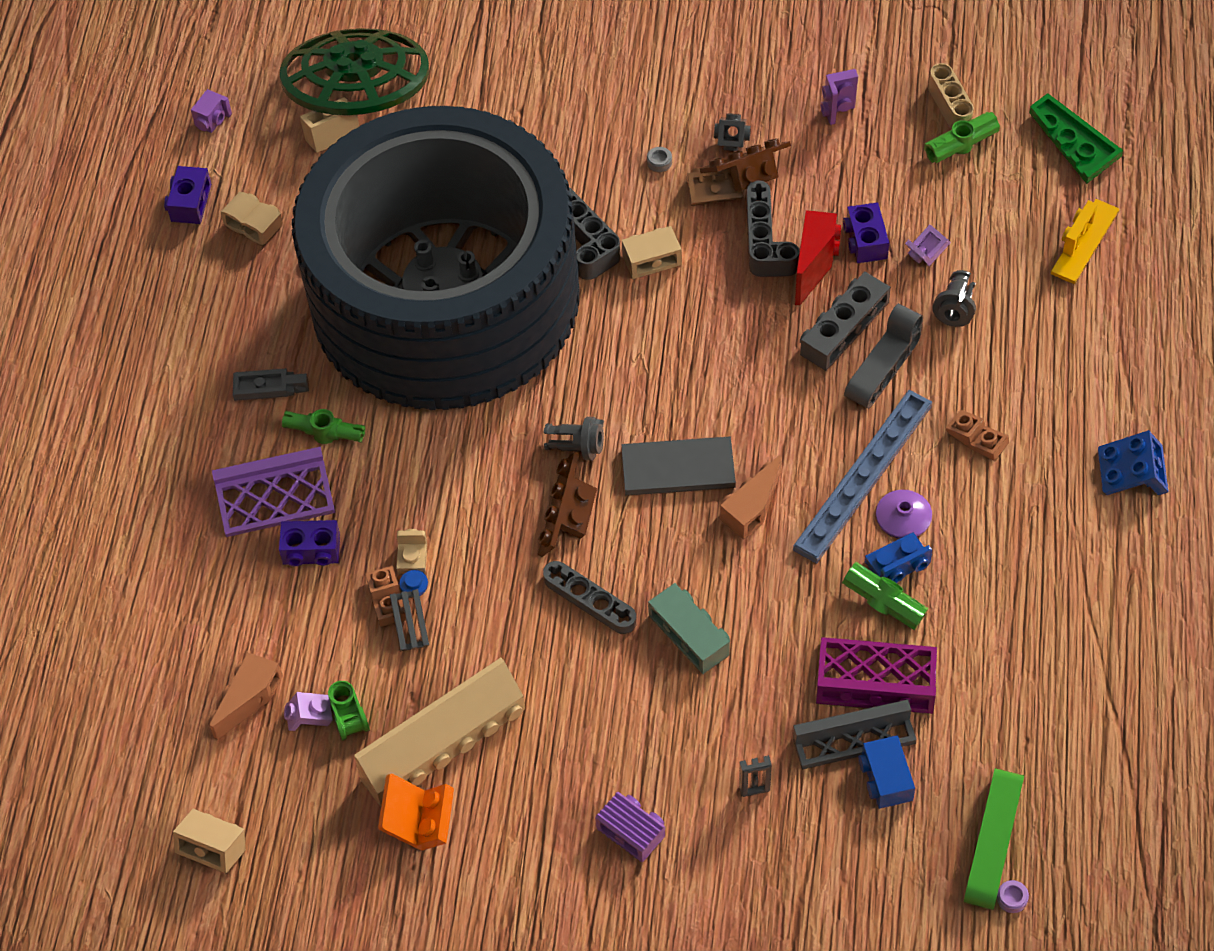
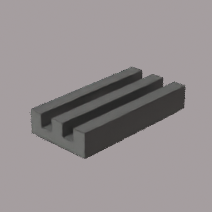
(404, 596)
(755, 766)

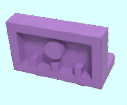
(839, 93)

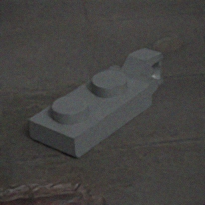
(268, 384)

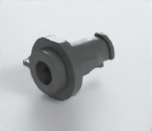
(955, 304)
(586, 437)

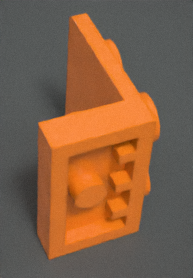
(414, 813)

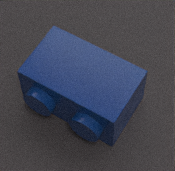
(887, 772)

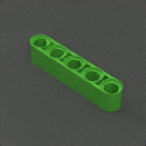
(993, 839)

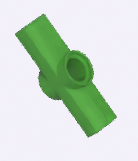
(962, 137)
(885, 595)

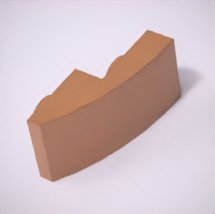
(975, 435)
(381, 585)

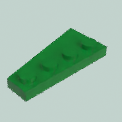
(1077, 140)

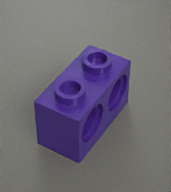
(867, 232)
(309, 536)

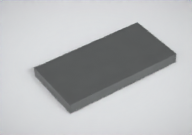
(678, 466)

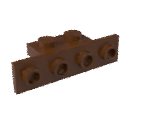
(752, 166)
(569, 506)

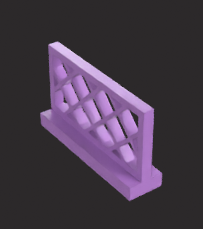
(262, 472)

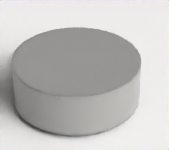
(659, 159)

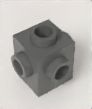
(725, 139)

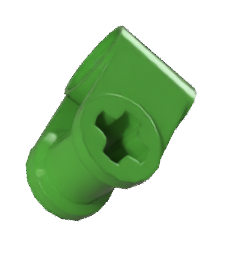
(348, 713)

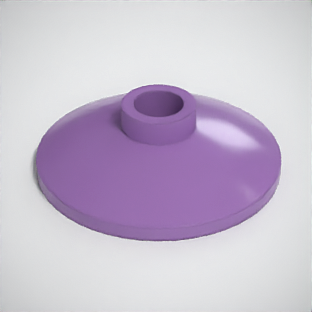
(900, 522)

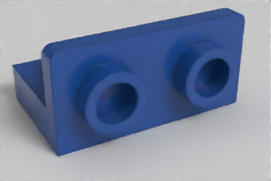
(899, 558)

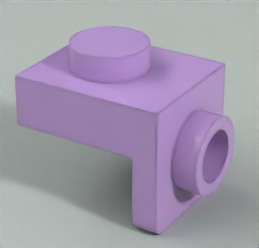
(927, 246)
(308, 709)

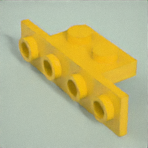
(1083, 239)

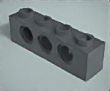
(831, 334)

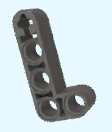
(599, 243)
(766, 256)
(887, 357)

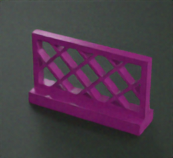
(876, 692)

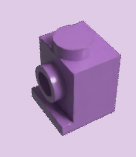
(210, 111)

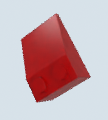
(816, 251)

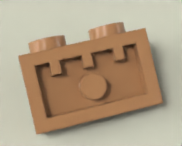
(711, 187)

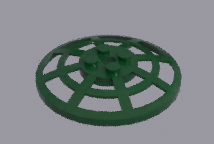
(351, 63)

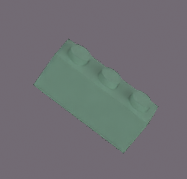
(689, 628)

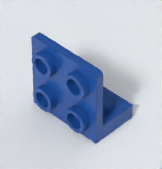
(1133, 463)

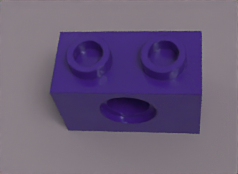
(188, 194)

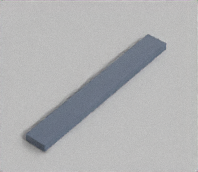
(862, 476)

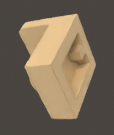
(411, 551)

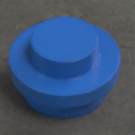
(414, 580)

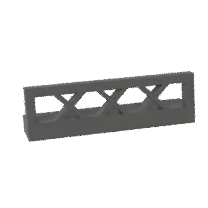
(849, 725)

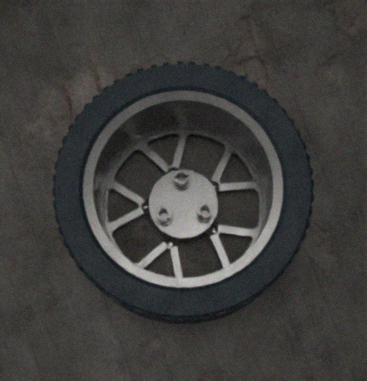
(447, 326)

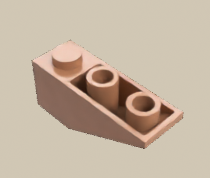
(749, 505)
(249, 691)

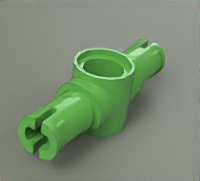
(333, 429)

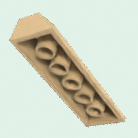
(442, 729)

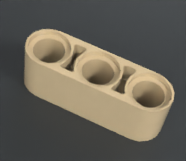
(949, 94)

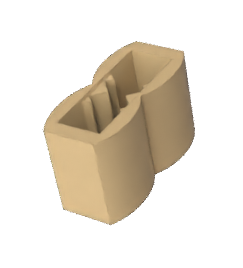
(252, 218)

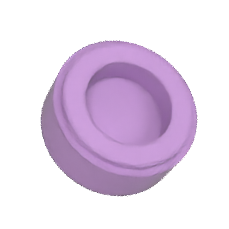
(1012, 896)

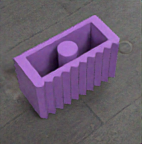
(630, 826)

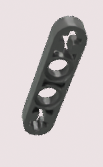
(587, 599)

